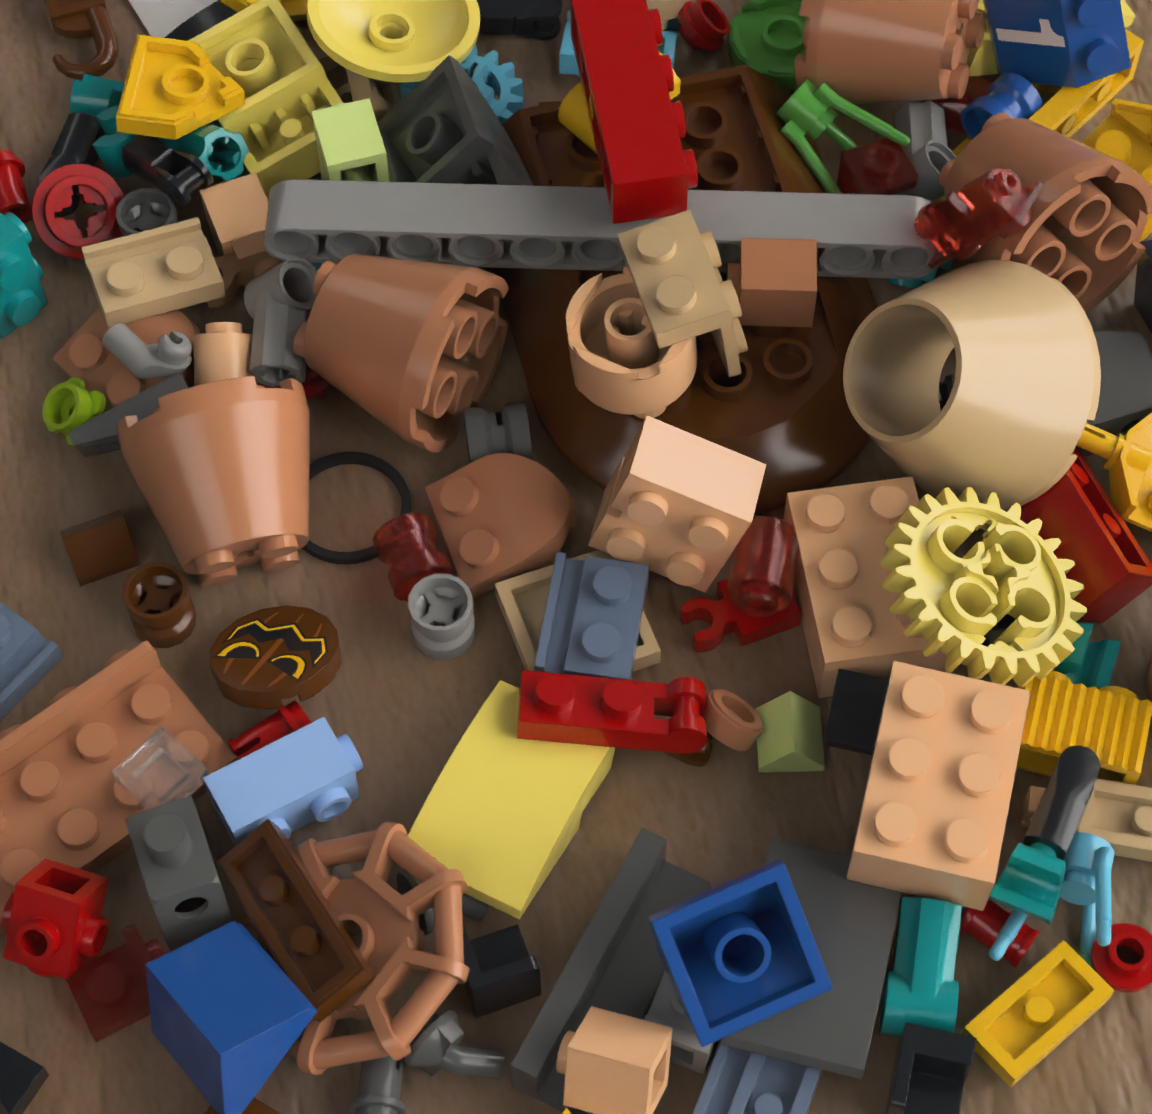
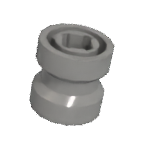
(446, 602)

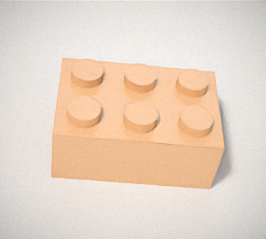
(841, 579)
(939, 786)

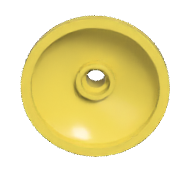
(394, 37)

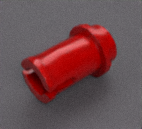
(12, 189)
(274, 727)
(986, 925)

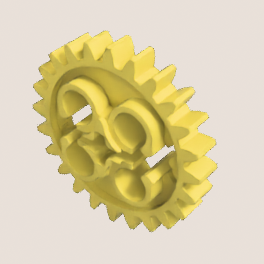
(965, 597)

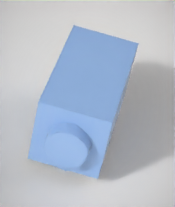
(288, 782)

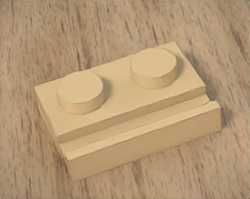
(153, 272)

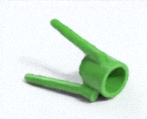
(810, 113)

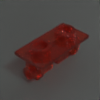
(995, 209)

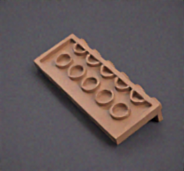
(59, 765)

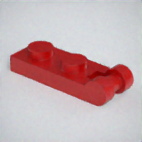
(612, 712)

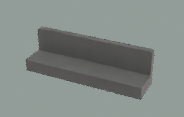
(611, 965)

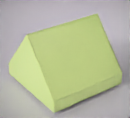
(790, 735)

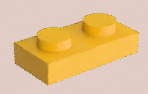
(1037, 1013)

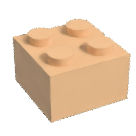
(677, 504)

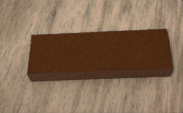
(295, 919)

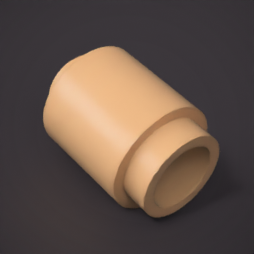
(221, 353)

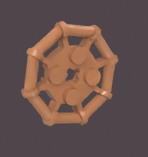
(389, 943)

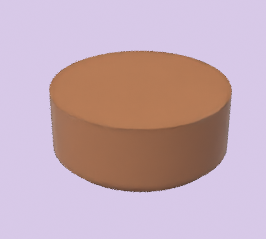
(731, 720)

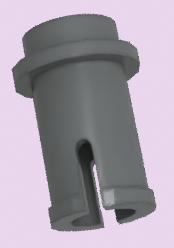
(379, 1088)

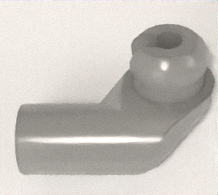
(144, 360)

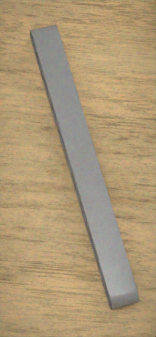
(575, 228)

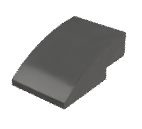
(449, 134)
(854, 938)

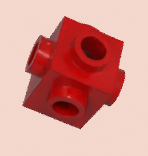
(55, 919)

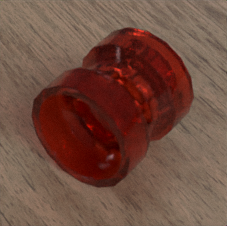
(410, 551)

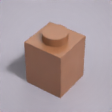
(776, 281)

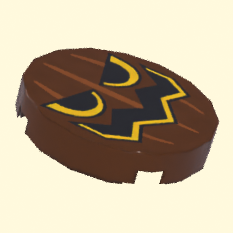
(275, 656)

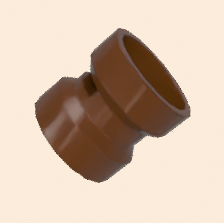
(161, 590)

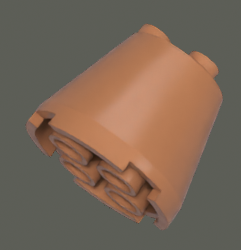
(889, 48)
(1084, 216)
(406, 340)
(226, 474)

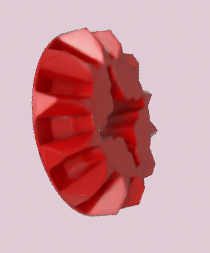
(55, 194)

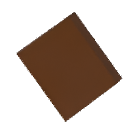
(100, 548)

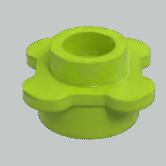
(71, 406)

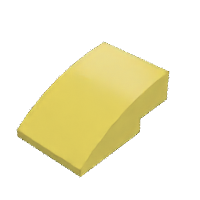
(280, 88)
(507, 805)

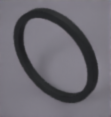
(360, 459)

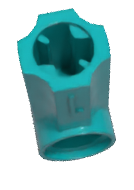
(216, 147)
(922, 975)

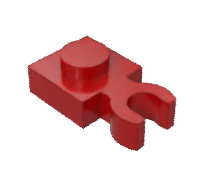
(727, 618)

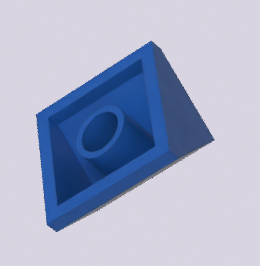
(739, 952)
(225, 1014)

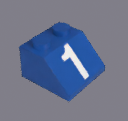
(1058, 39)

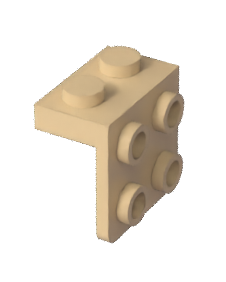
(682, 286)

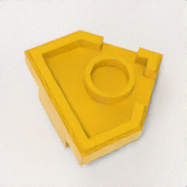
(173, 90)

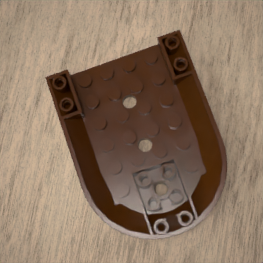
(791, 388)

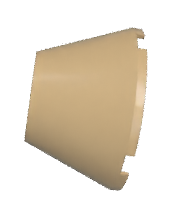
(1018, 388)

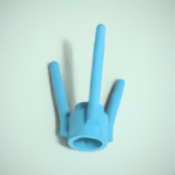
(1084, 883)

